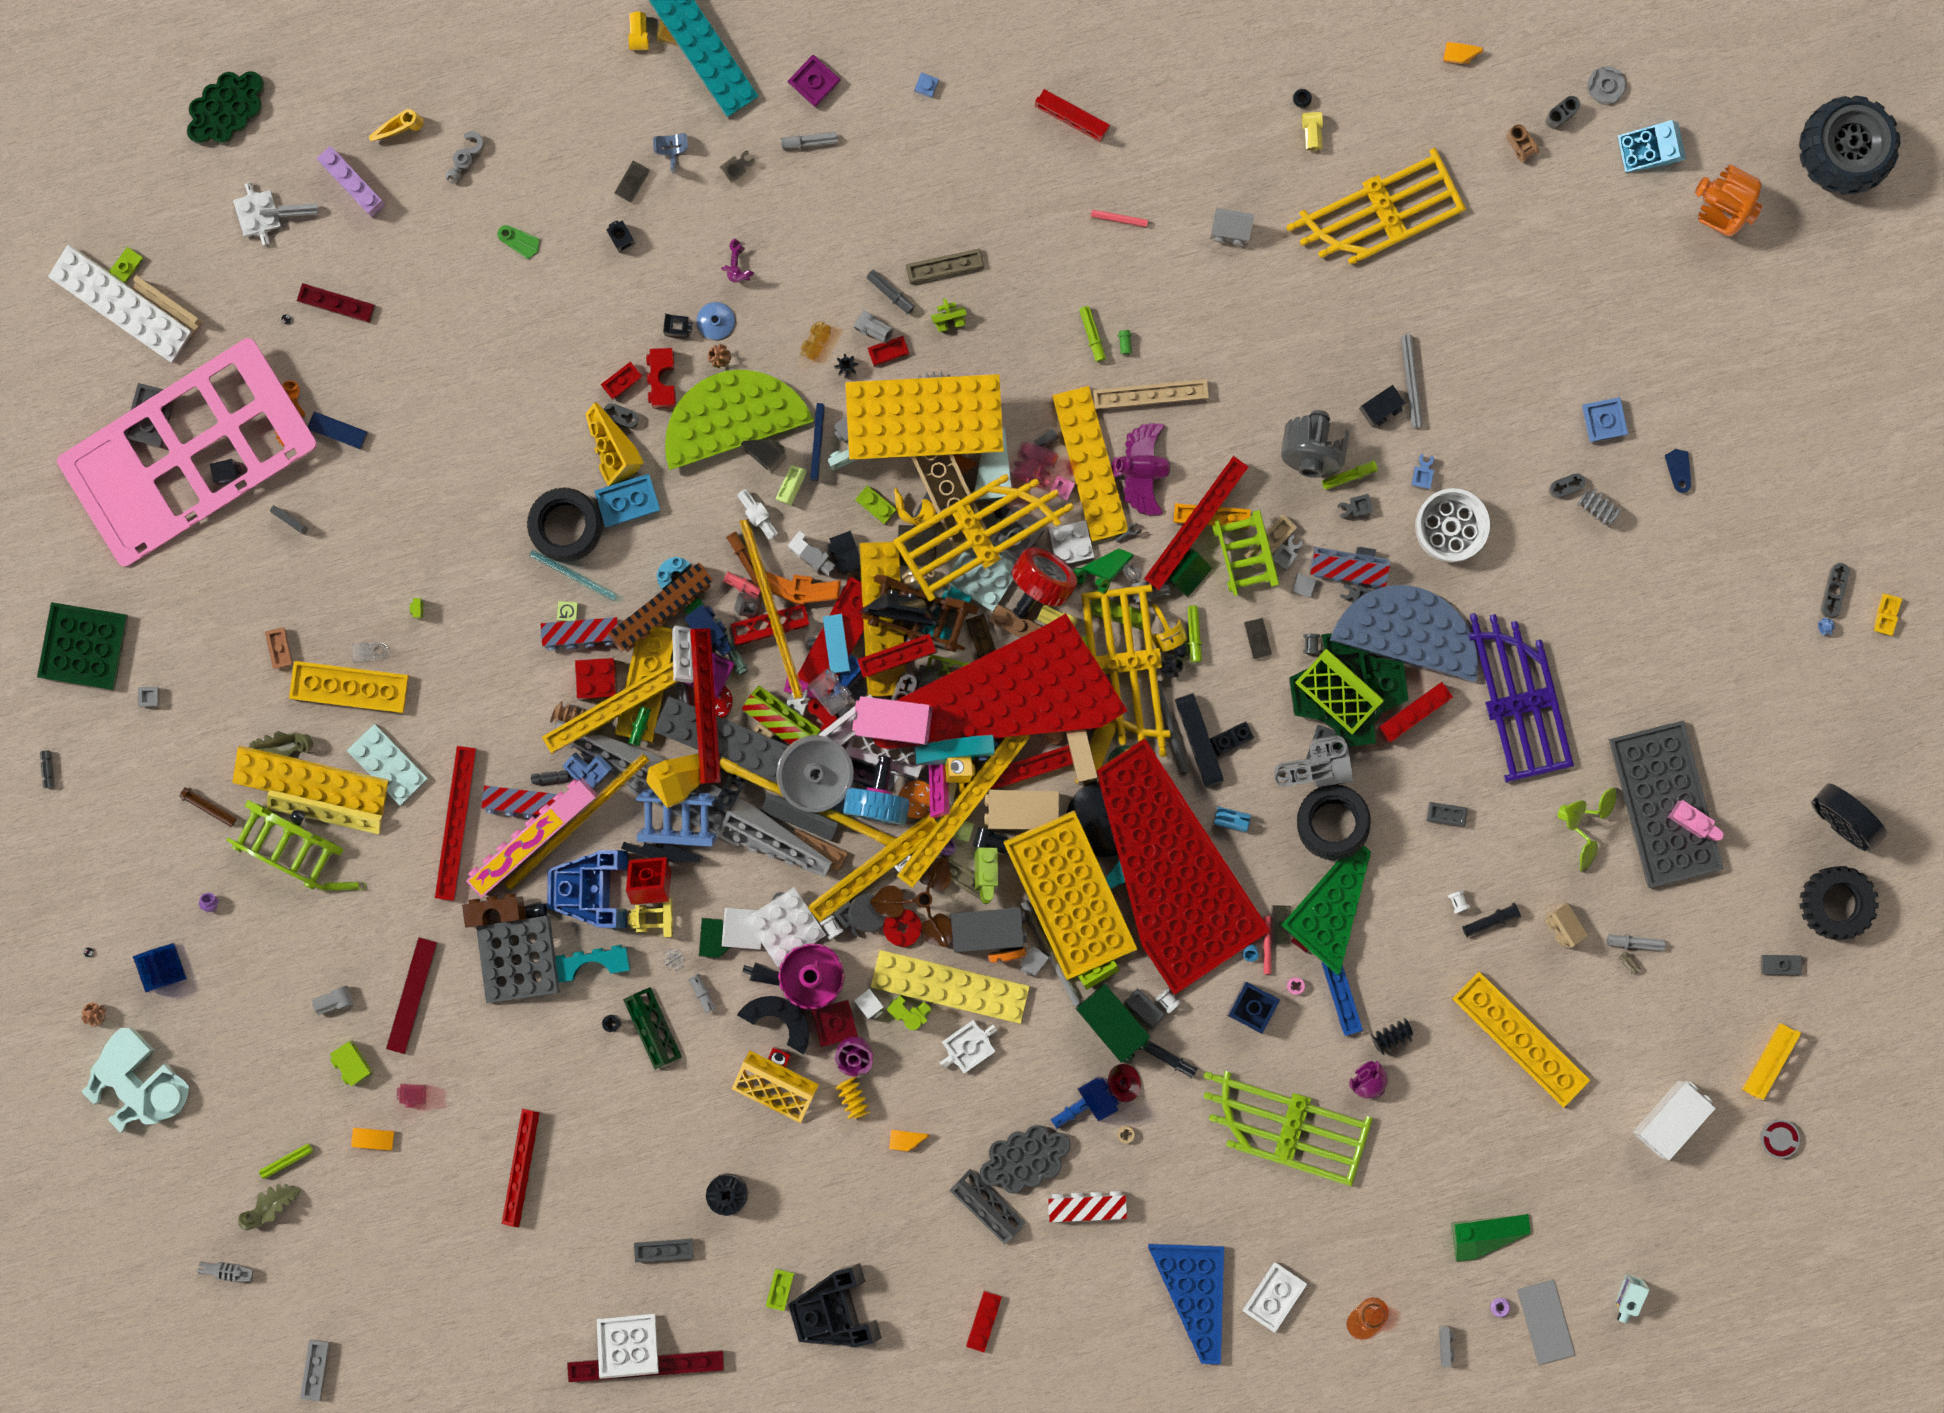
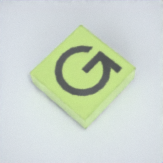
(567, 611)

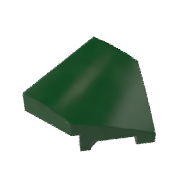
(711, 938)

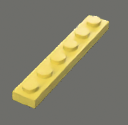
(325, 812)

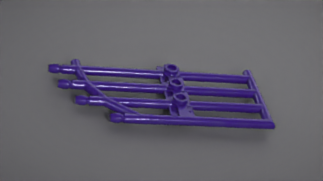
(1516, 703)

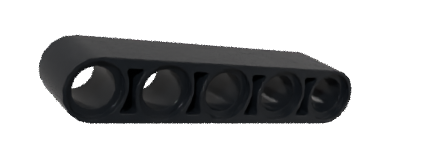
(1199, 740)

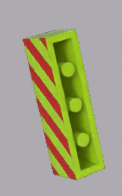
(778, 716)

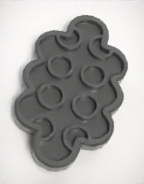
(1025, 1159)

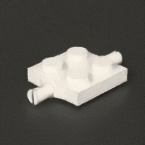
(248, 214)
(968, 1046)

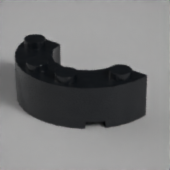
(786, 1011)

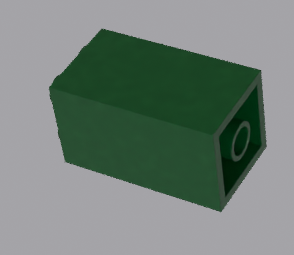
(1113, 1023)

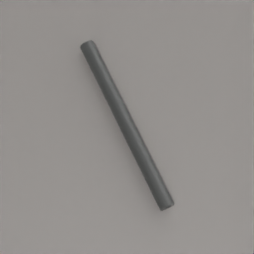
(1170, 726)

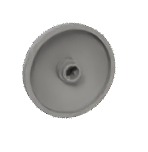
(814, 773)

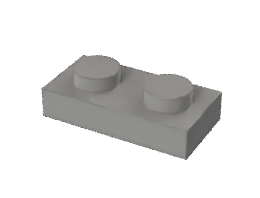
(1445, 1338)

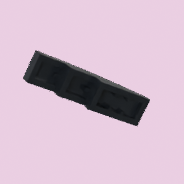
(671, 852)

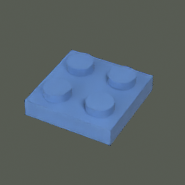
(1604, 419)

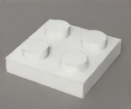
(1071, 542)

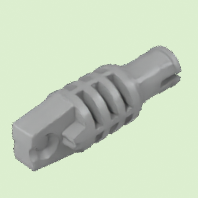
(227, 1271)

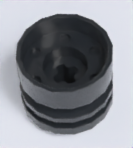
(738, 1194)

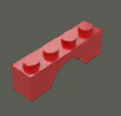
(1415, 712)

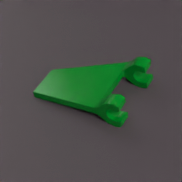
(1105, 568)

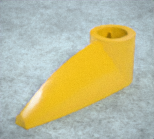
(403, 121)

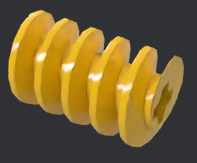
(852, 1098)

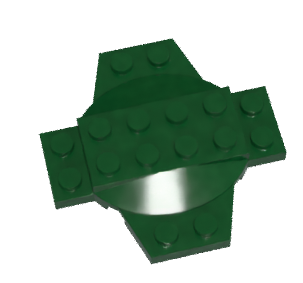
(1382, 675)

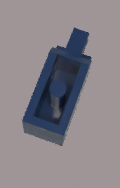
(704, 618)

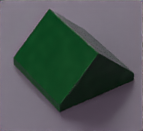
(1189, 572)

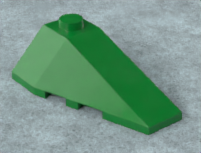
(1482, 1236)

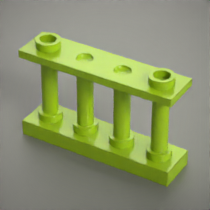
(1265, 557)

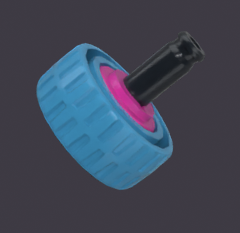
(877, 802)

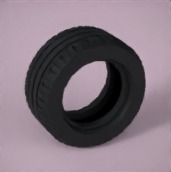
(548, 502)
(1333, 795)

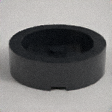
(1849, 817)

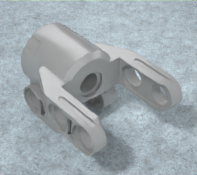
(1322, 768)

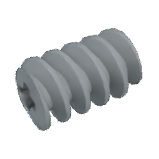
(1599, 506)

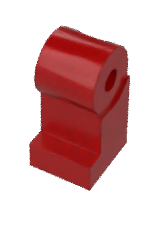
(823, 715)

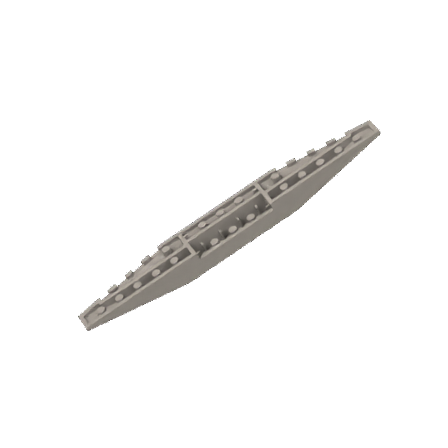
(738, 826)

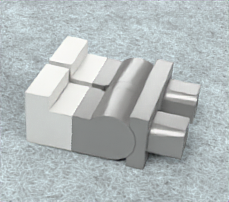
(810, 555)

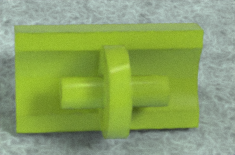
(940, 318)

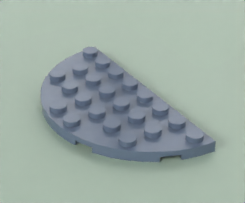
(1411, 629)

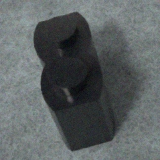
(846, 553)

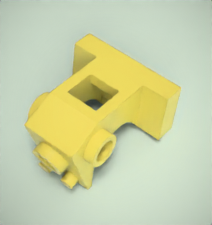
(637, 918)

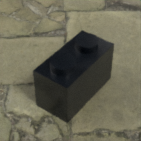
(1382, 406)

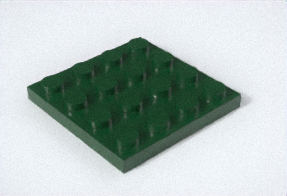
(82, 646)

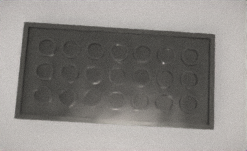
(1655, 774)

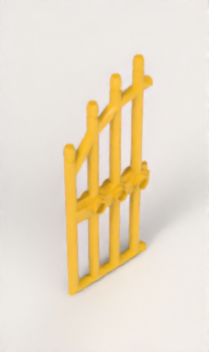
(1385, 209)
(974, 532)
(1129, 661)

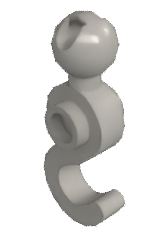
(463, 158)

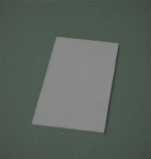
(1546, 1322)

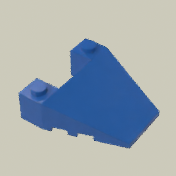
(583, 888)

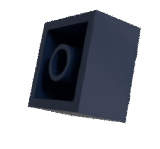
(1253, 1007)

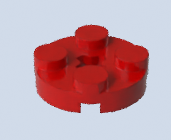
(897, 937)

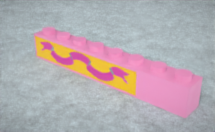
(531, 837)

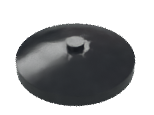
(1094, 819)

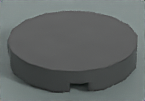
(863, 915)

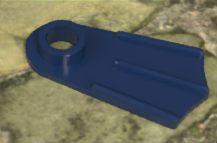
(1679, 469)

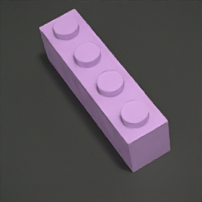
(351, 181)

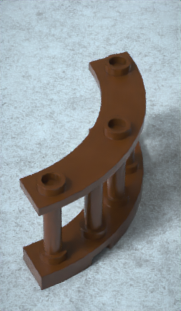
(946, 605)

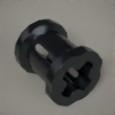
(607, 1027)

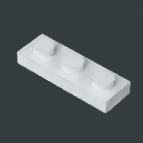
(682, 654)

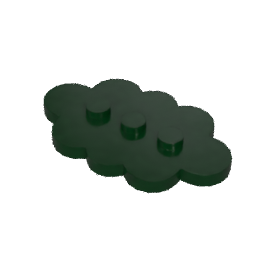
(225, 107)

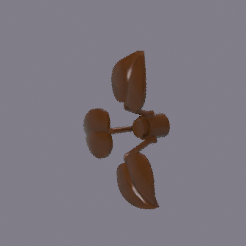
(890, 902)

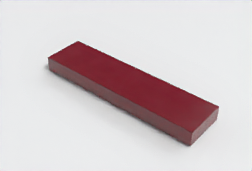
(336, 303)

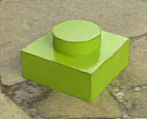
(416, 608)

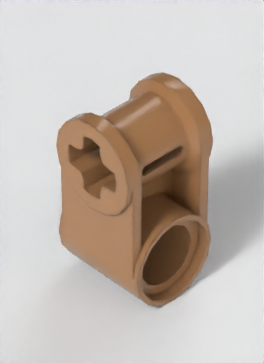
(1522, 144)

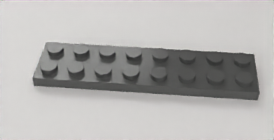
(735, 742)

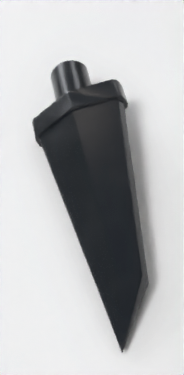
(762, 974)

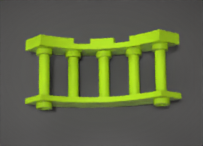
(289, 830)

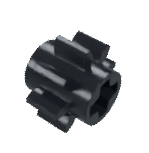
(846, 371)
(1171, 665)

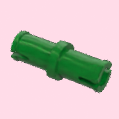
(640, 726)

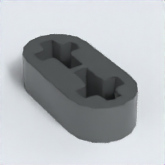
(622, 411)
(1569, 489)

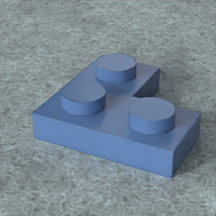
(592, 773)

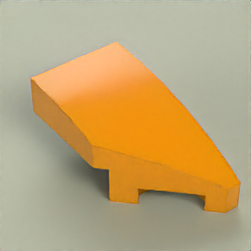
(1460, 53)
(906, 1140)

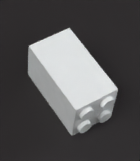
(1674, 1119)

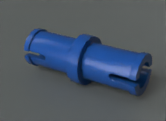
(1069, 1113)

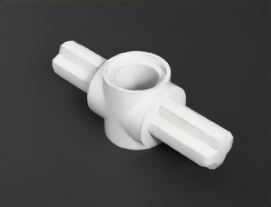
(757, 514)

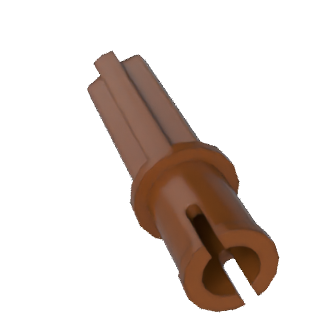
(742, 554)

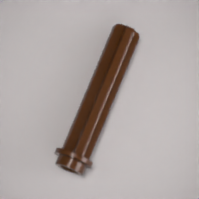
(207, 806)

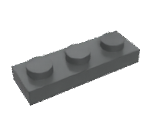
(663, 1250)

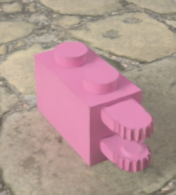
(1695, 821)

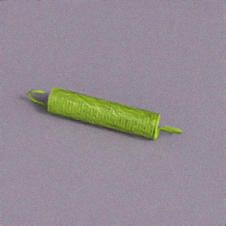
(339, 886)

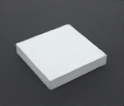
(738, 931)

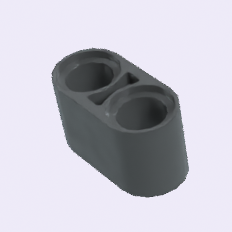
(1563, 112)

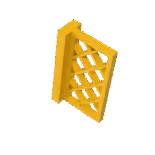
(779, 1077)

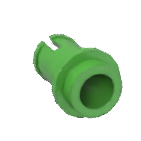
(1125, 341)

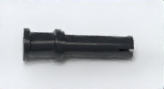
(1499, 917)

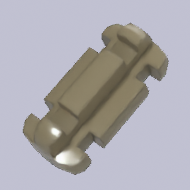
(1629, 962)

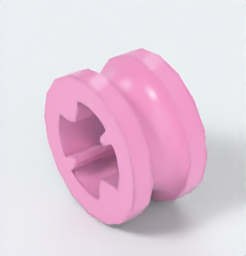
(1295, 992)

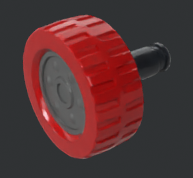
(1042, 579)

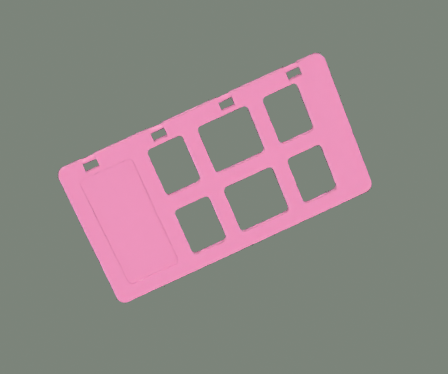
(123, 492)

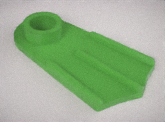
(519, 241)

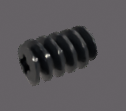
(1393, 1036)

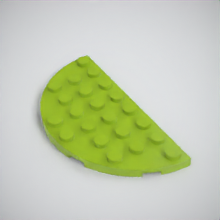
(730, 410)

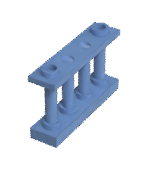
(684, 836)

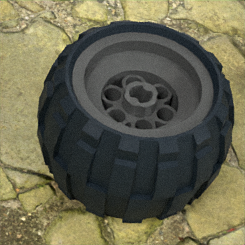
(1857, 121)

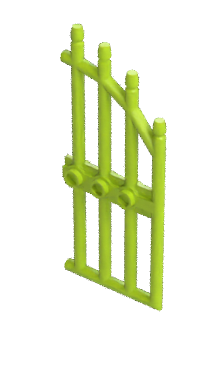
(1291, 1129)

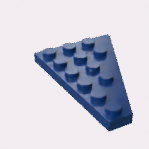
(1196, 1288)

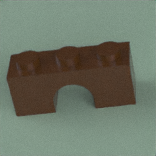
(478, 913)

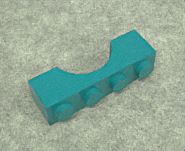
(614, 960)

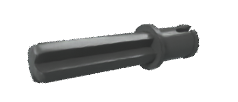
(890, 292)

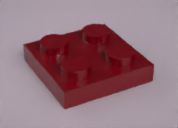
(834, 1023)

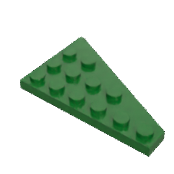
(1328, 911)

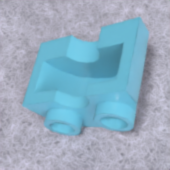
(669, 568)

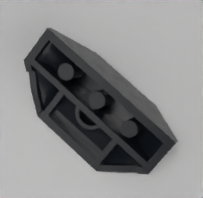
(901, 608)

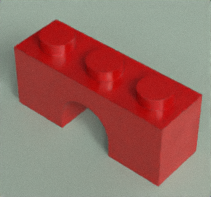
(660, 361)

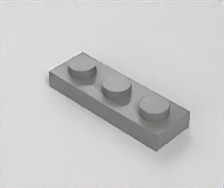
(315, 1370)

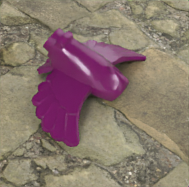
(1142, 468)

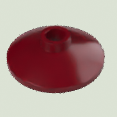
(1129, 1079)

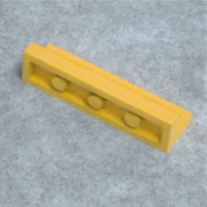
(1771, 1061)

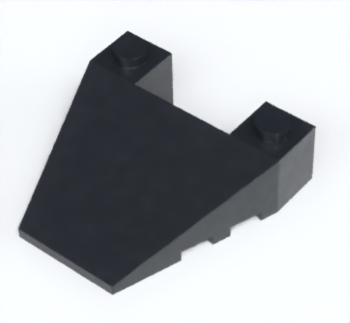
(828, 1312)

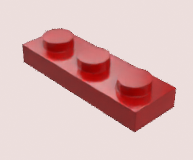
(983, 1321)

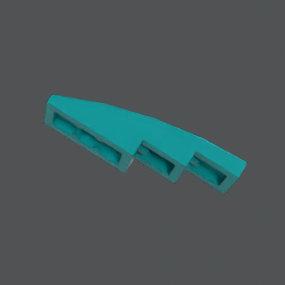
(940, 751)

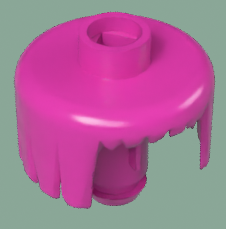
(811, 976)

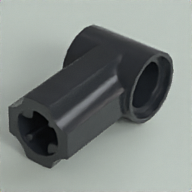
(988, 839)

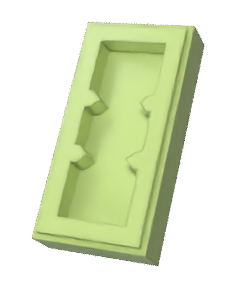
(791, 485)

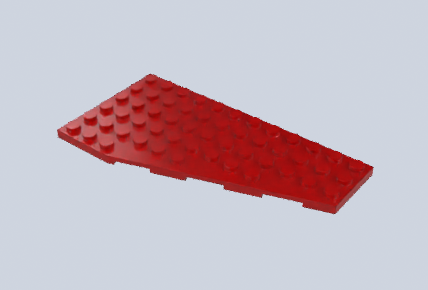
(1177, 882)

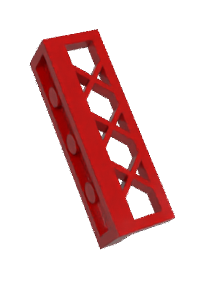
(1071, 115)
(768, 631)
(897, 656)

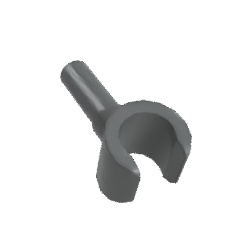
(1130, 531)

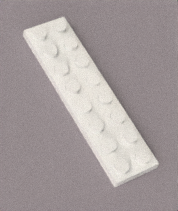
(120, 303)

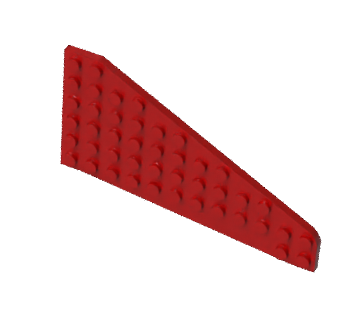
(1021, 689)

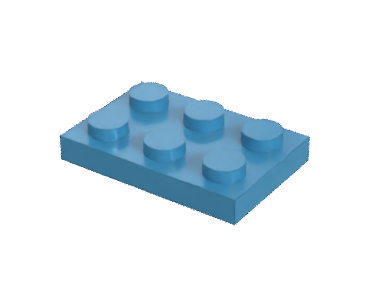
(627, 500)

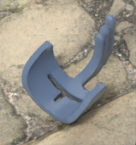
(664, 141)

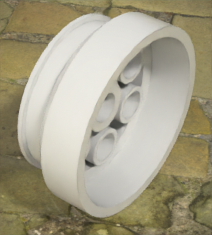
(1477, 521)

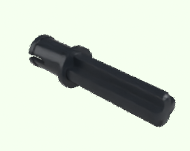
(1171, 1059)

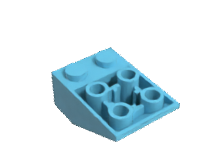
(1652, 146)

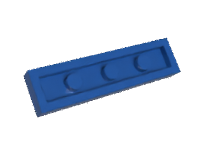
(1343, 1001)

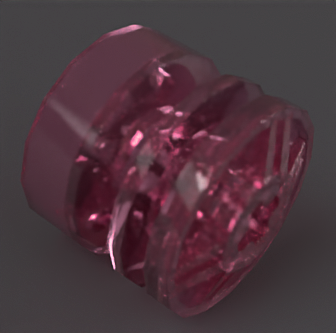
(1034, 463)

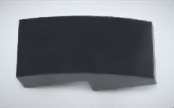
(1231, 738)

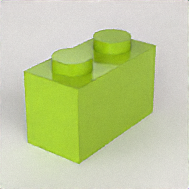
(351, 1063)

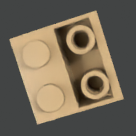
(1565, 925)

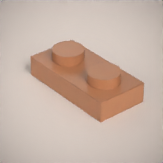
(279, 648)

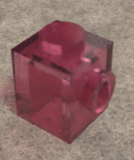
(411, 1094)

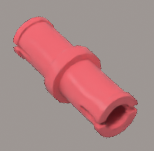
(742, 584)

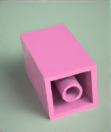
(892, 720)

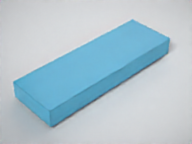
(836, 643)

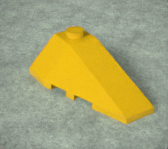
(616, 452)
(674, 779)

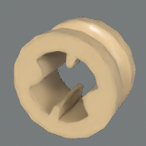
(1121, 1130)

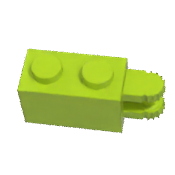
(986, 873)

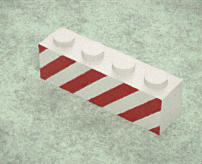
(1087, 1207)

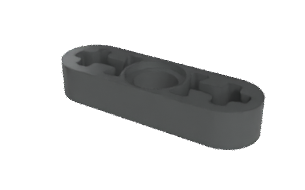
(1833, 575)

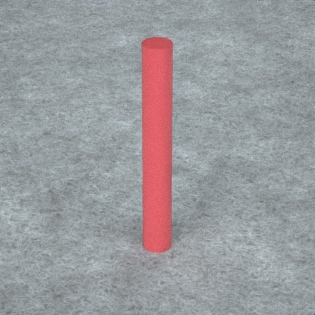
(1119, 218)
(1267, 947)

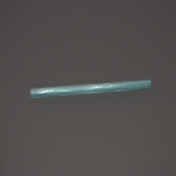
(573, 575)

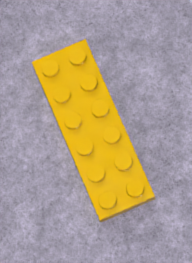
(646, 659)
(348, 687)

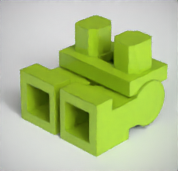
(912, 1018)

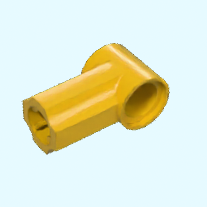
(638, 34)

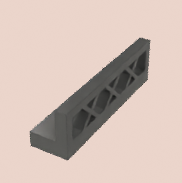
(805, 820)
(985, 1209)

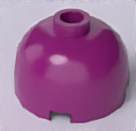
(854, 1056)
(1370, 1081)

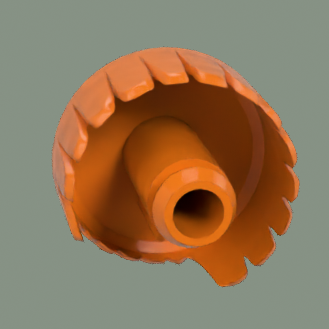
(1734, 195)

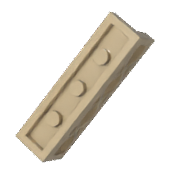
(167, 304)

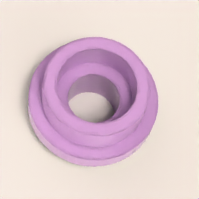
(1506, 1307)

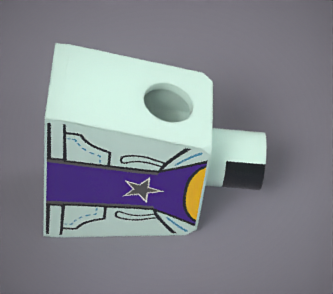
(1633, 1291)

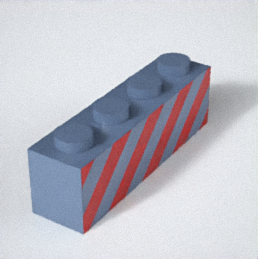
(1349, 567)
(577, 632)
(514, 801)

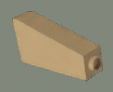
(1081, 757)

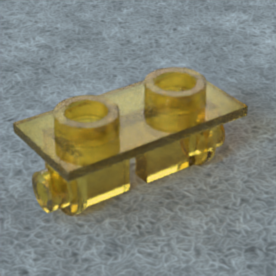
(818, 333)

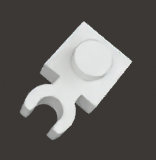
(798, 705)

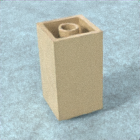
(1020, 809)

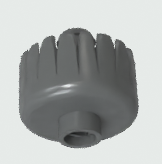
(1307, 447)

